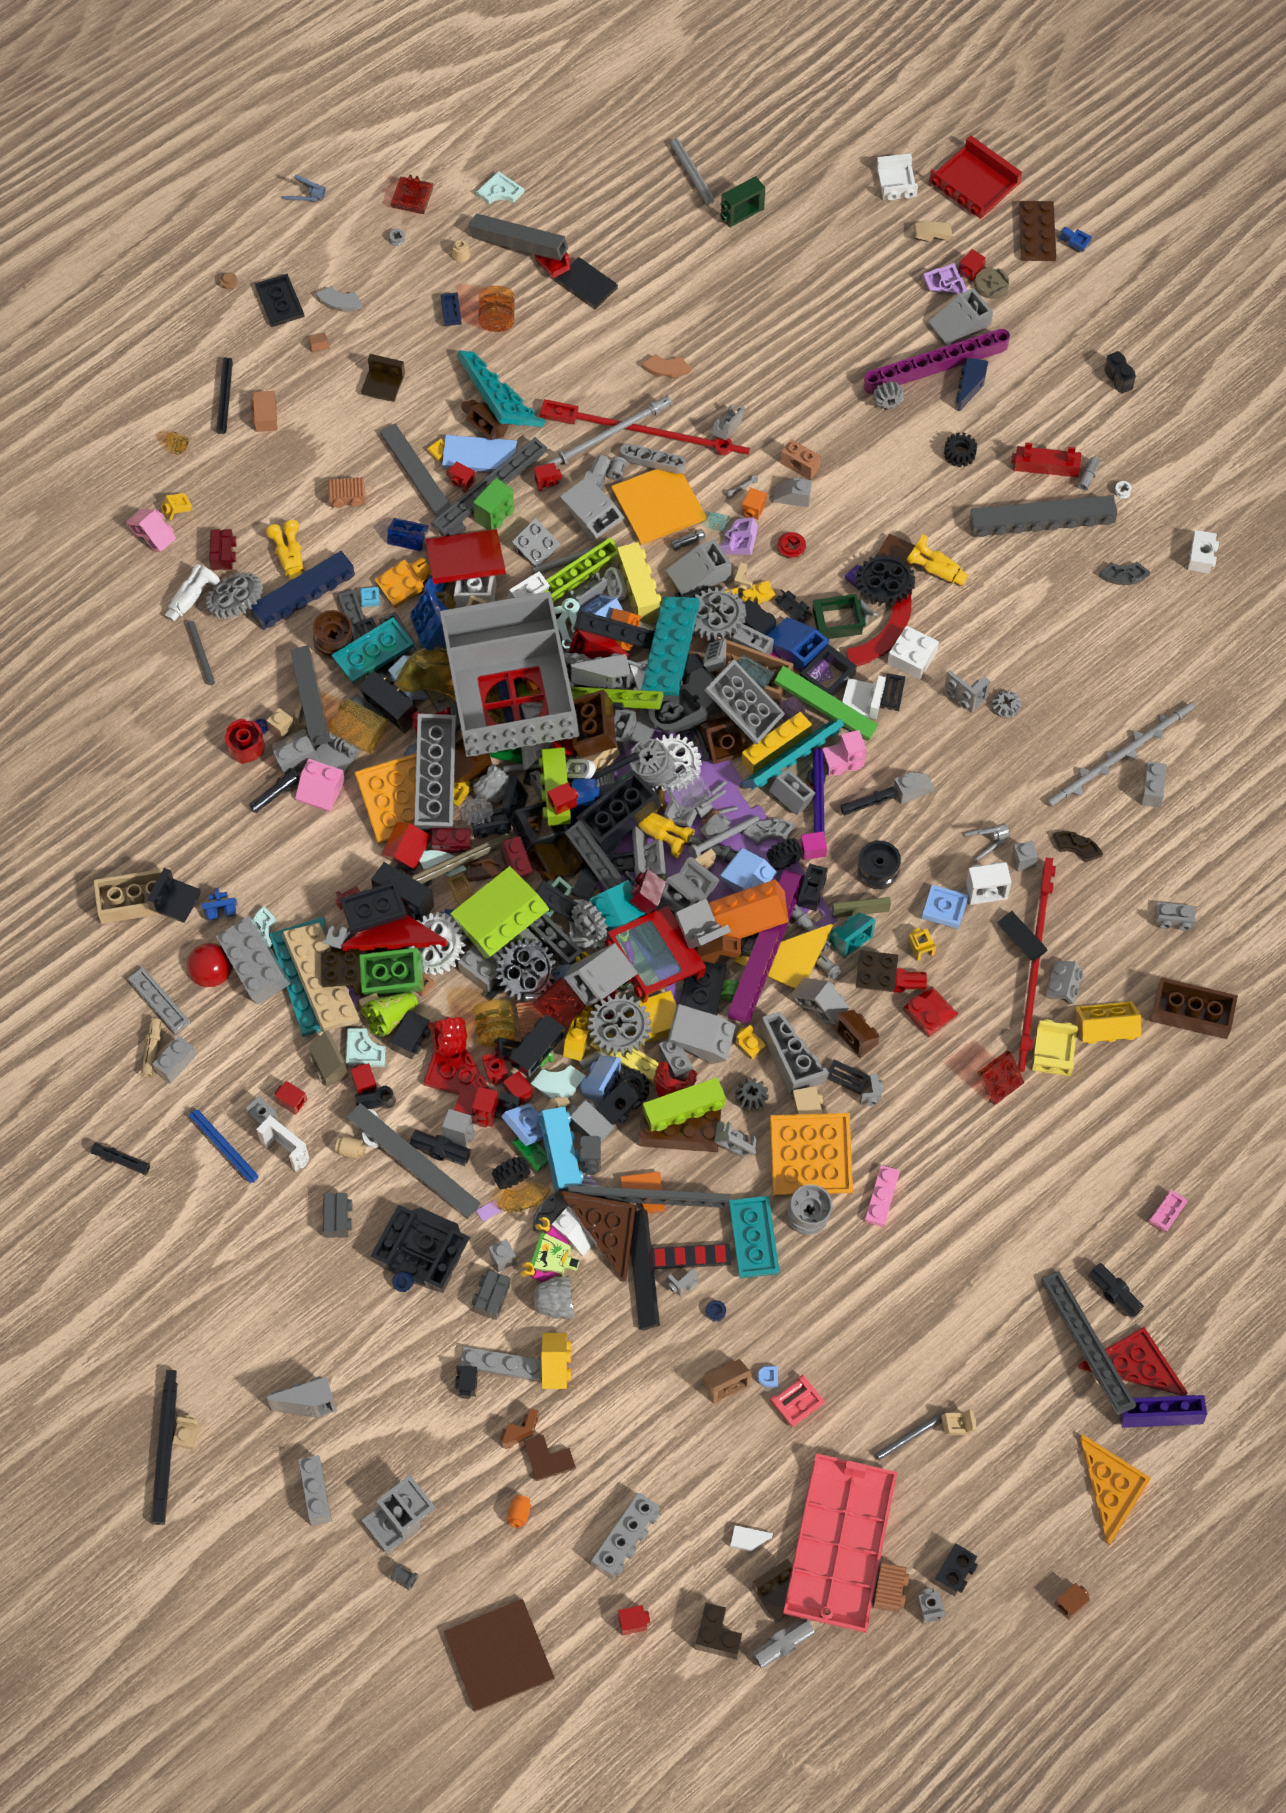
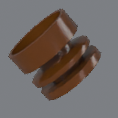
(331, 632)

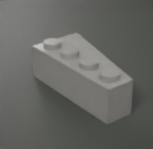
(793, 1059)

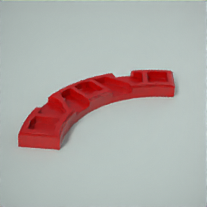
(886, 639)

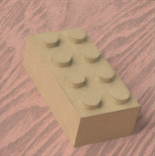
(125, 896)

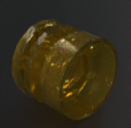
(494, 1020)

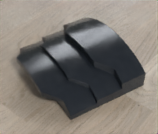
(422, 1246)

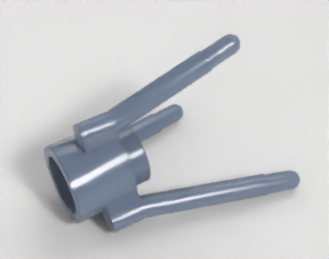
(315, 190)

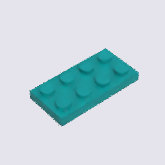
(372, 650)
(754, 1237)

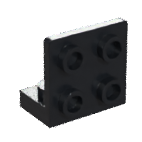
(172, 897)

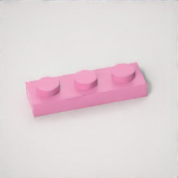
(882, 1196)

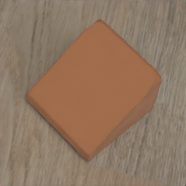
(318, 342)

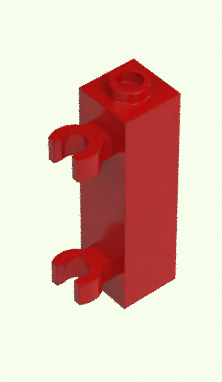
(1047, 461)

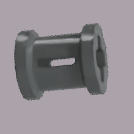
(404, 1577)

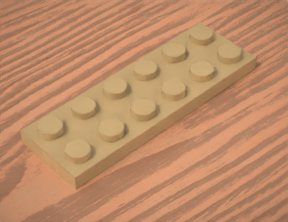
(330, 1004)

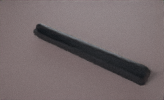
(224, 395)

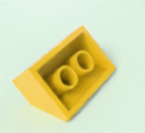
(1108, 1022)

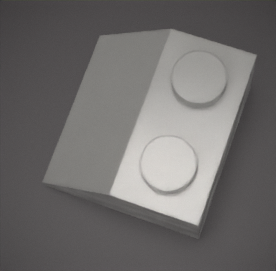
(294, 751)

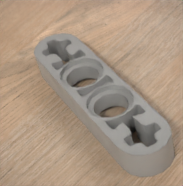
(673, 463)

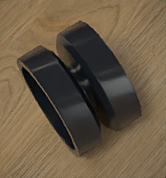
(879, 864)

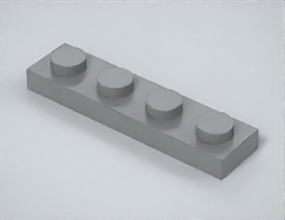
(502, 1364)

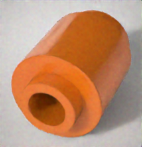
(518, 1511)

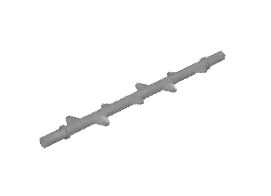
(1129, 750)

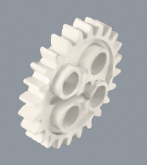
(676, 746)
(452, 933)

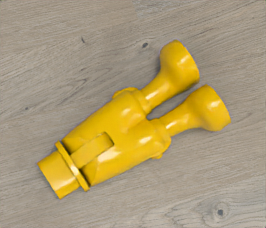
(290, 556)
(937, 564)
(657, 827)

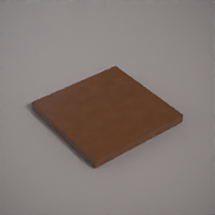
(499, 1655)

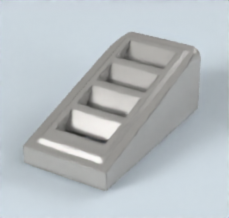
(715, 655)

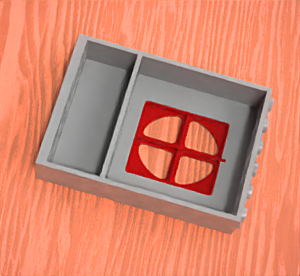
(501, 644)

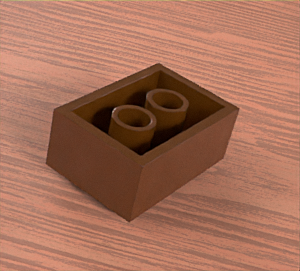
(594, 723)

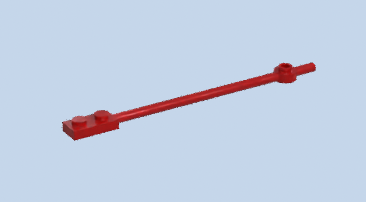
(569, 413)
(1046, 888)

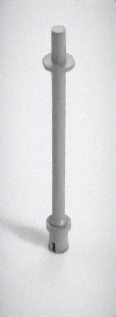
(653, 408)

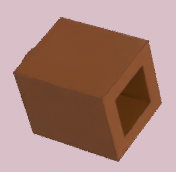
(1073, 1600)

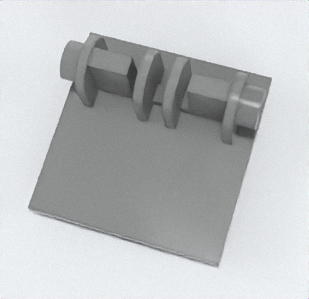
(535, 543)
(337, 752)

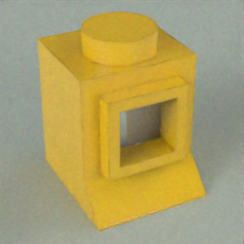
(921, 942)

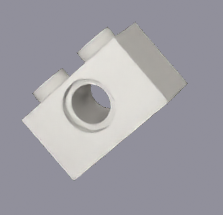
(1202, 561)

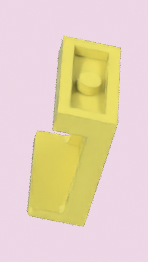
(1054, 1047)

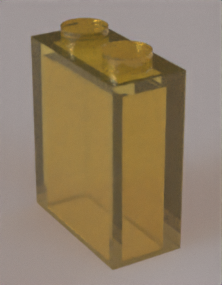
(358, 725)

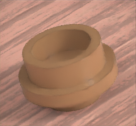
(228, 280)

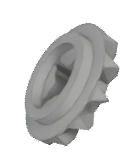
(1004, 710)

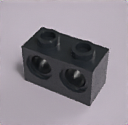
(812, 887)
(952, 1568)

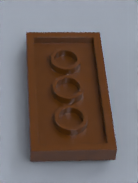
(1037, 231)

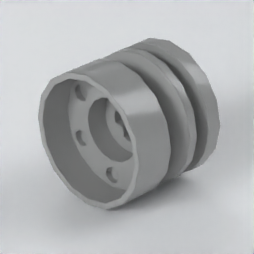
(659, 768)
(817, 1202)

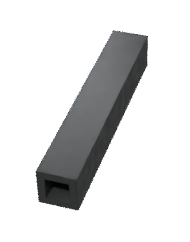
(518, 236)
(310, 695)

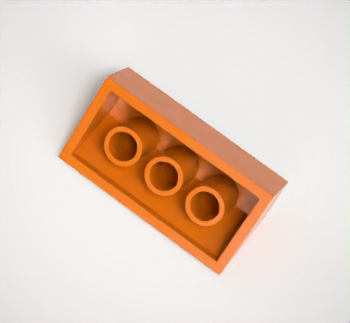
(752, 909)

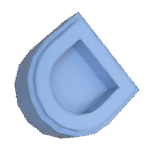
(768, 1376)

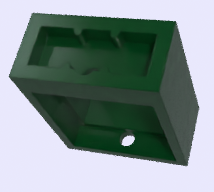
(732, 202)
(836, 603)

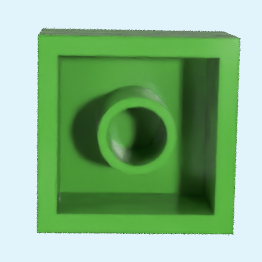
(494, 505)

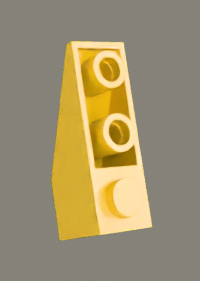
(578, 1035)

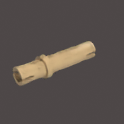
(153, 1039)

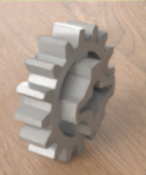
(589, 921)

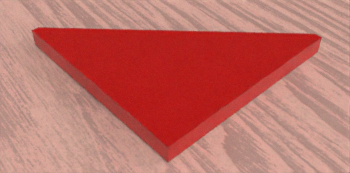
(394, 936)
(454, 1073)
(1142, 1363)

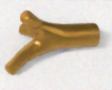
(661, 794)

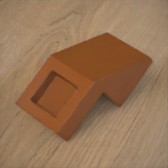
(722, 945)
(515, 1434)

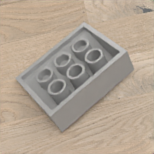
(744, 701)

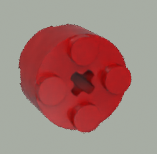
(244, 741)

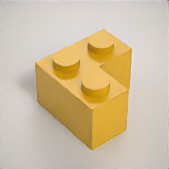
(555, 1356)

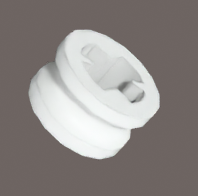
(1119, 486)

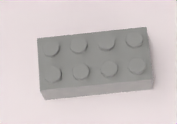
(253, 960)

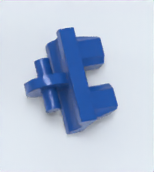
(211, 907)

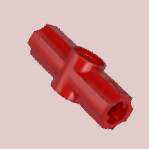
(910, 980)

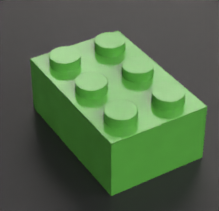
(392, 972)

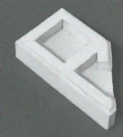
(748, 1539)

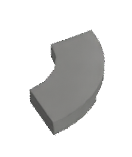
(337, 300)
(769, 829)

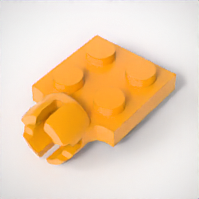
(404, 581)

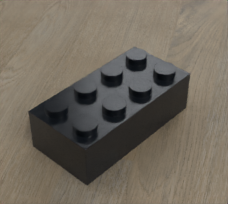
(619, 810)

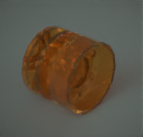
(496, 308)

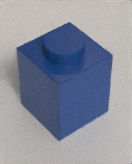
(587, 791)

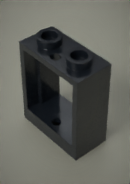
(838, 661)
(523, 829)

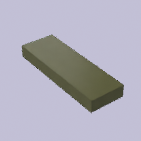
(863, 906)

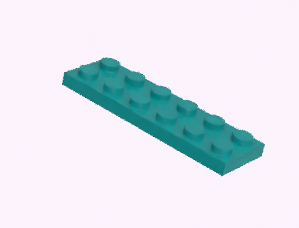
(671, 645)
(789, 757)

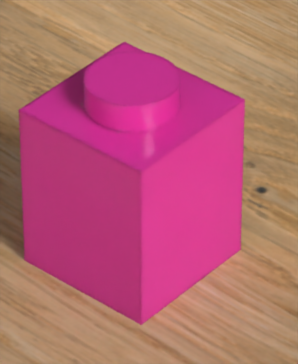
(813, 845)

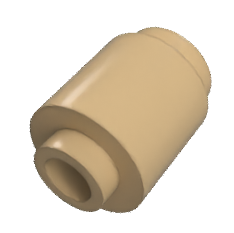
(350, 1147)

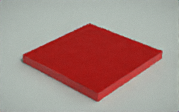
(465, 556)

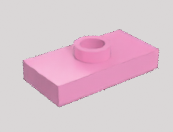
(1168, 1211)

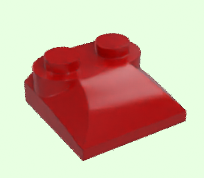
(930, 1011)

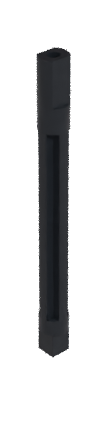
(164, 1449)

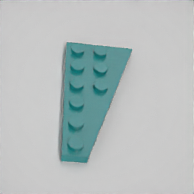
(500, 397)
(300, 1002)

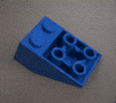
(428, 621)
(797, 642)

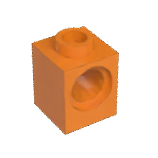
(754, 503)

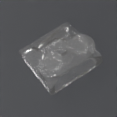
(687, 789)

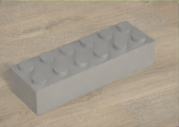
(434, 771)

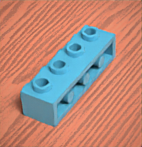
(560, 1148)

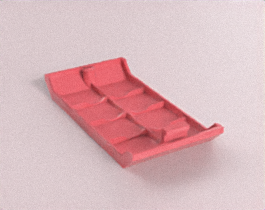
(840, 1543)

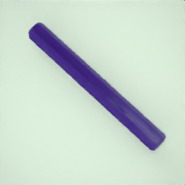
(818, 788)

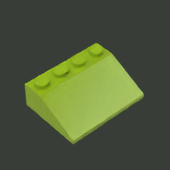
(499, 912)

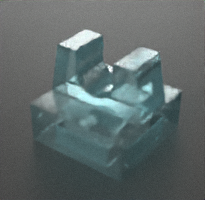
(718, 518)

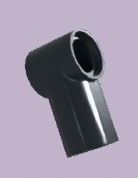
(373, 1100)

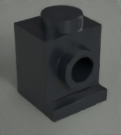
(467, 1381)

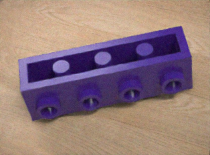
(1165, 1411)

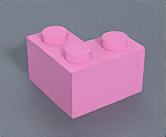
(150, 526)
(846, 755)

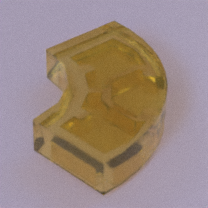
(523, 1199)

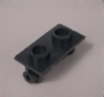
(799, 609)

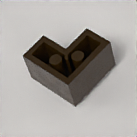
(713, 1638)

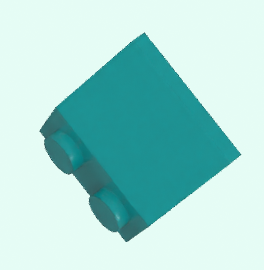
(616, 906)
(852, 934)

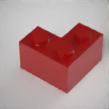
(480, 1105)

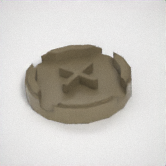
(991, 282)

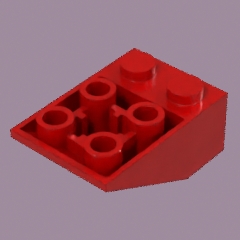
(594, 645)

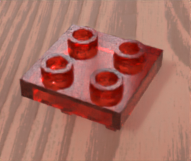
(412, 194)
(559, 1002)
(1000, 1077)

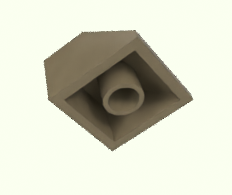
(327, 1059)

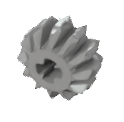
(888, 395)

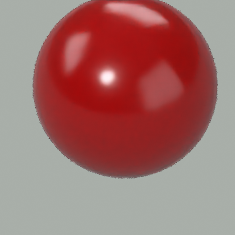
(208, 965)

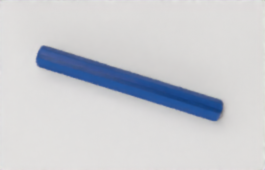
(224, 1146)

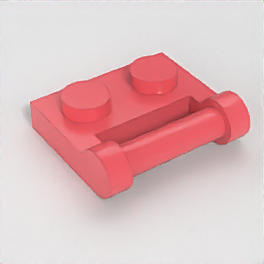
(802, 1405)

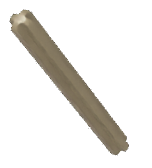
(461, 858)

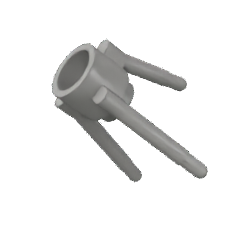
(706, 807)
(997, 832)

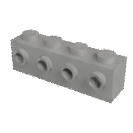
(625, 1536)

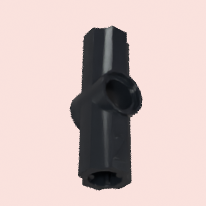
(440, 1147)
(1116, 1291)

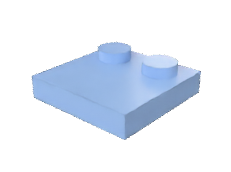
(945, 906)
(524, 1123)

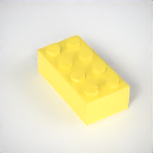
(639, 583)

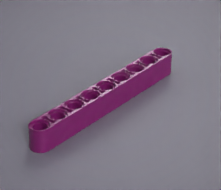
(947, 357)
(763, 955)

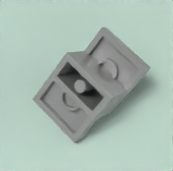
(687, 886)
(398, 1514)

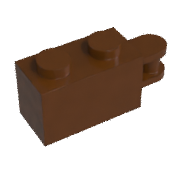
(483, 419)

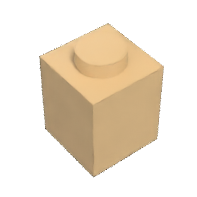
(280, 724)

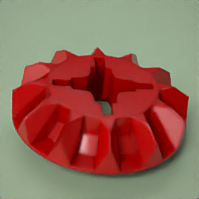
(795, 539)

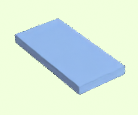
(477, 453)

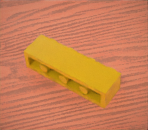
(776, 742)

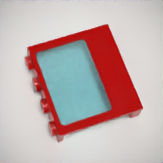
(656, 951)

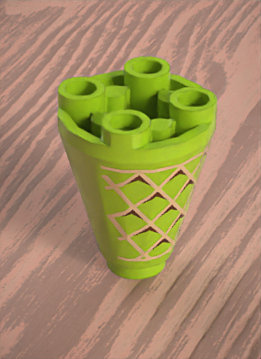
(388, 1012)

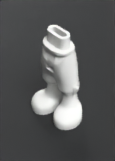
(190, 591)

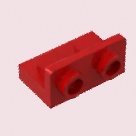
(553, 266)

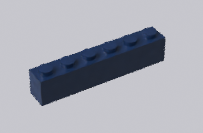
(302, 590)

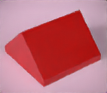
(406, 845)

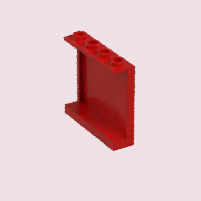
(976, 178)

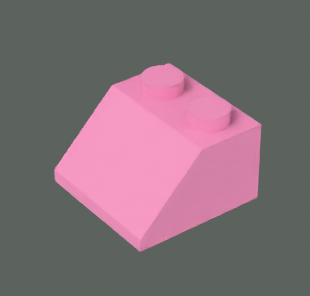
(320, 785)

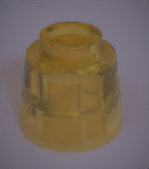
(176, 442)

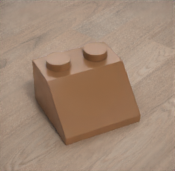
(726, 1380)

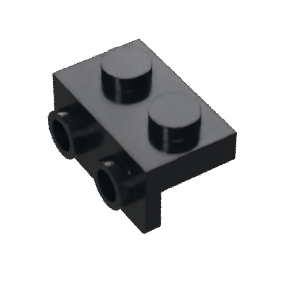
(498, 824)

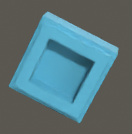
(370, 597)

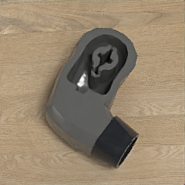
(692, 704)

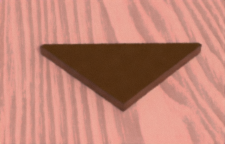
(608, 1225)

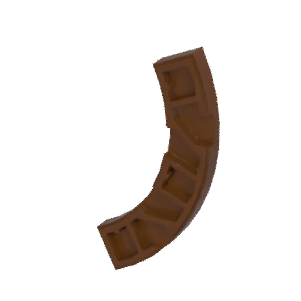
(494, 866)

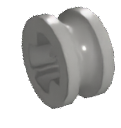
(397, 242)

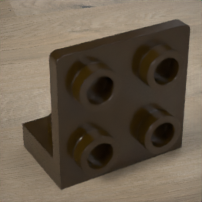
(383, 377)
(560, 857)
(341, 969)
(876, 971)
(773, 1587)

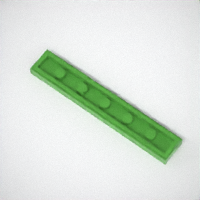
(825, 702)

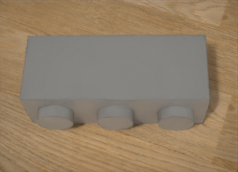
(315, 1490)

